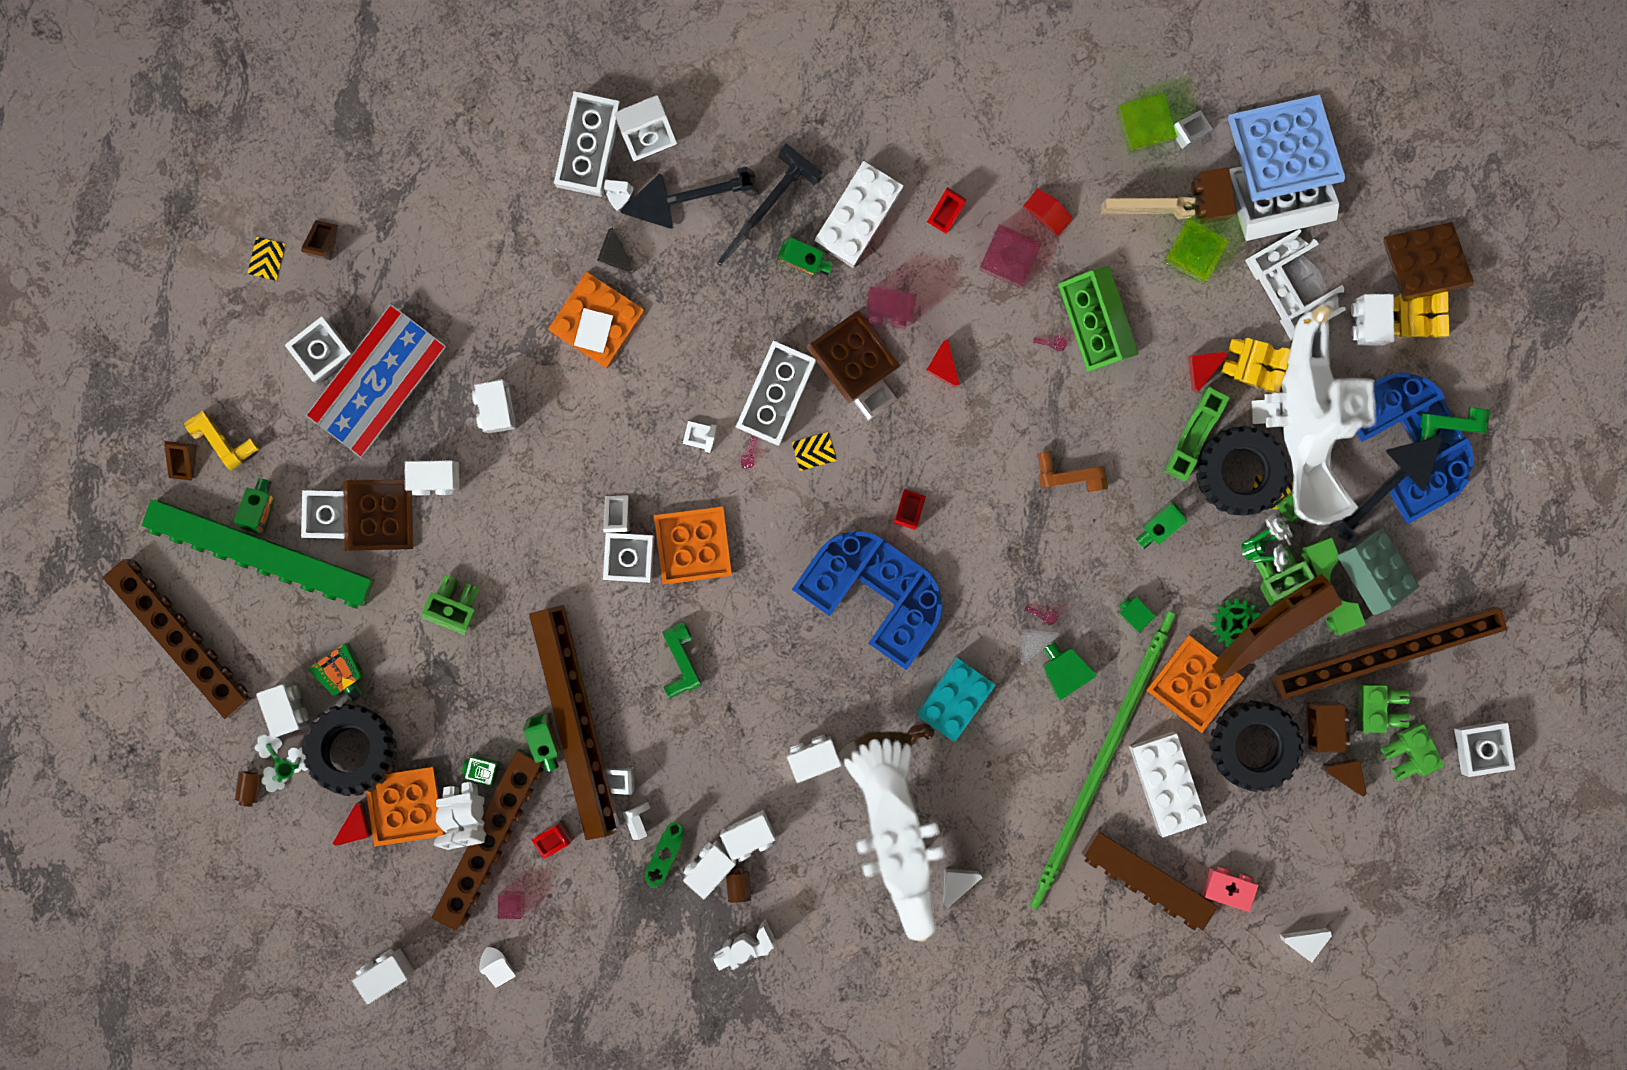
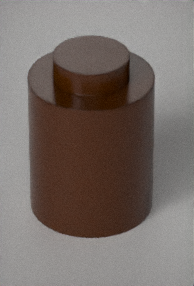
(248, 788)
(738, 885)

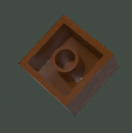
(1213, 195)
(1327, 727)

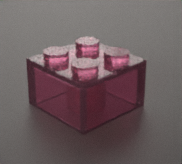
(1009, 256)
(890, 307)

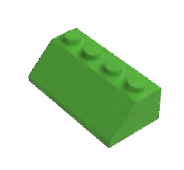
(1098, 318)

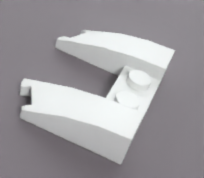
(1267, 268)

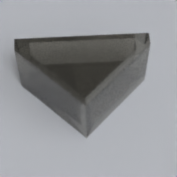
(613, 253)

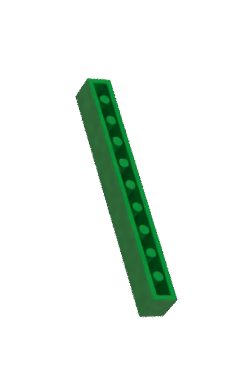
(258, 553)

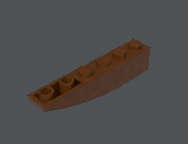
(1279, 624)

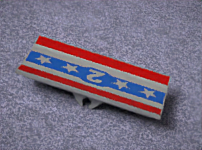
(376, 381)

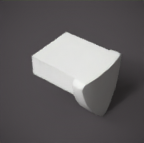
(618, 193)
(700, 436)
(634, 821)
(495, 967)

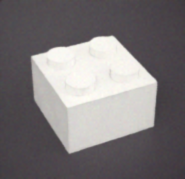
(645, 128)
(1373, 320)
(319, 350)
(494, 406)
(432, 476)
(322, 514)
(628, 557)
(283, 709)
(1484, 748)
(813, 758)
(748, 836)
(709, 869)
(379, 978)

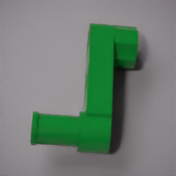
(1476, 422)
(675, 638)
(669, 842)

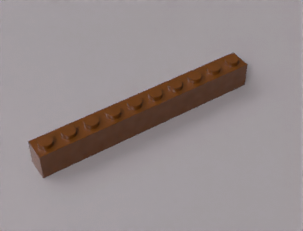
(1389, 652)
(574, 722)

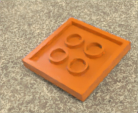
(599, 297)
(693, 545)
(1192, 685)
(404, 807)

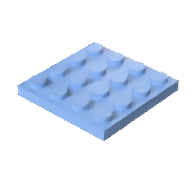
(1286, 148)

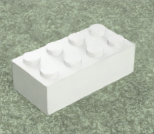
(587, 144)
(858, 214)
(776, 393)
(1167, 784)

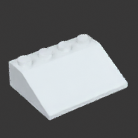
(1281, 212)

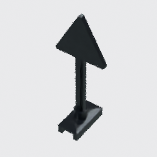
(798, 167)
(654, 205)
(1414, 461)

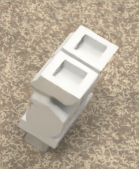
(460, 817)
(744, 945)

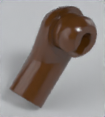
(920, 731)

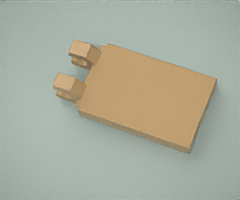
(1149, 206)

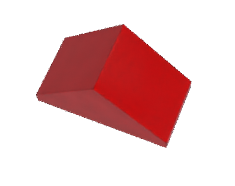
(946, 210)
(1048, 211)
(943, 366)
(1202, 368)
(909, 509)
(355, 827)
(552, 840)

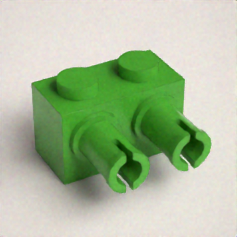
(1282, 584)
(449, 613)
(1372, 708)
(1420, 750)

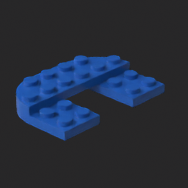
(1403, 400)
(888, 573)

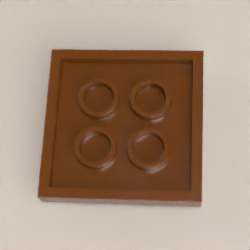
(1428, 261)
(853, 356)
(377, 515)

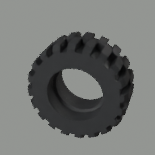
(1273, 463)
(328, 728)
(1286, 755)

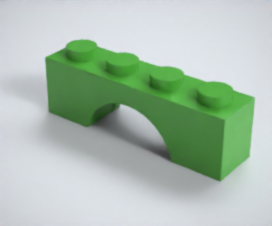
(1195, 433)
(1321, 559)

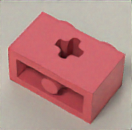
(1241, 897)

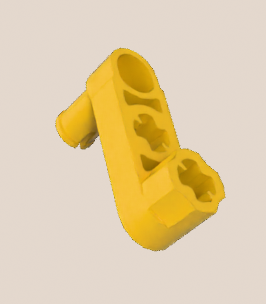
(203, 424)

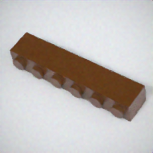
(1150, 880)

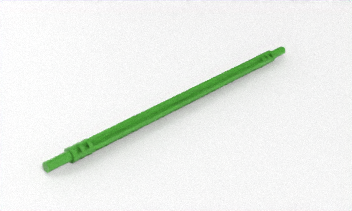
(1102, 760)

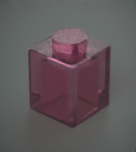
(511, 905)

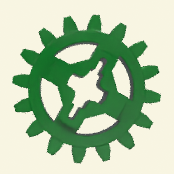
(1228, 616)

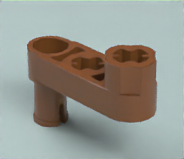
(1094, 477)

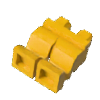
(1413, 324)
(1250, 364)

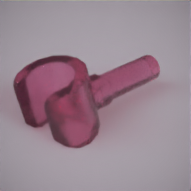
(1058, 344)
(747, 461)
(1049, 617)

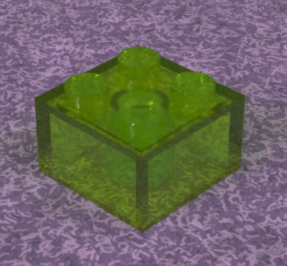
(1146, 123)
(1195, 251)

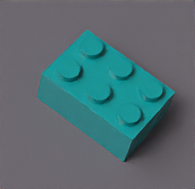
(955, 699)

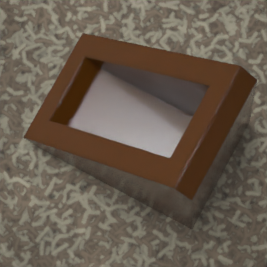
(320, 240)
(180, 460)
(1348, 773)

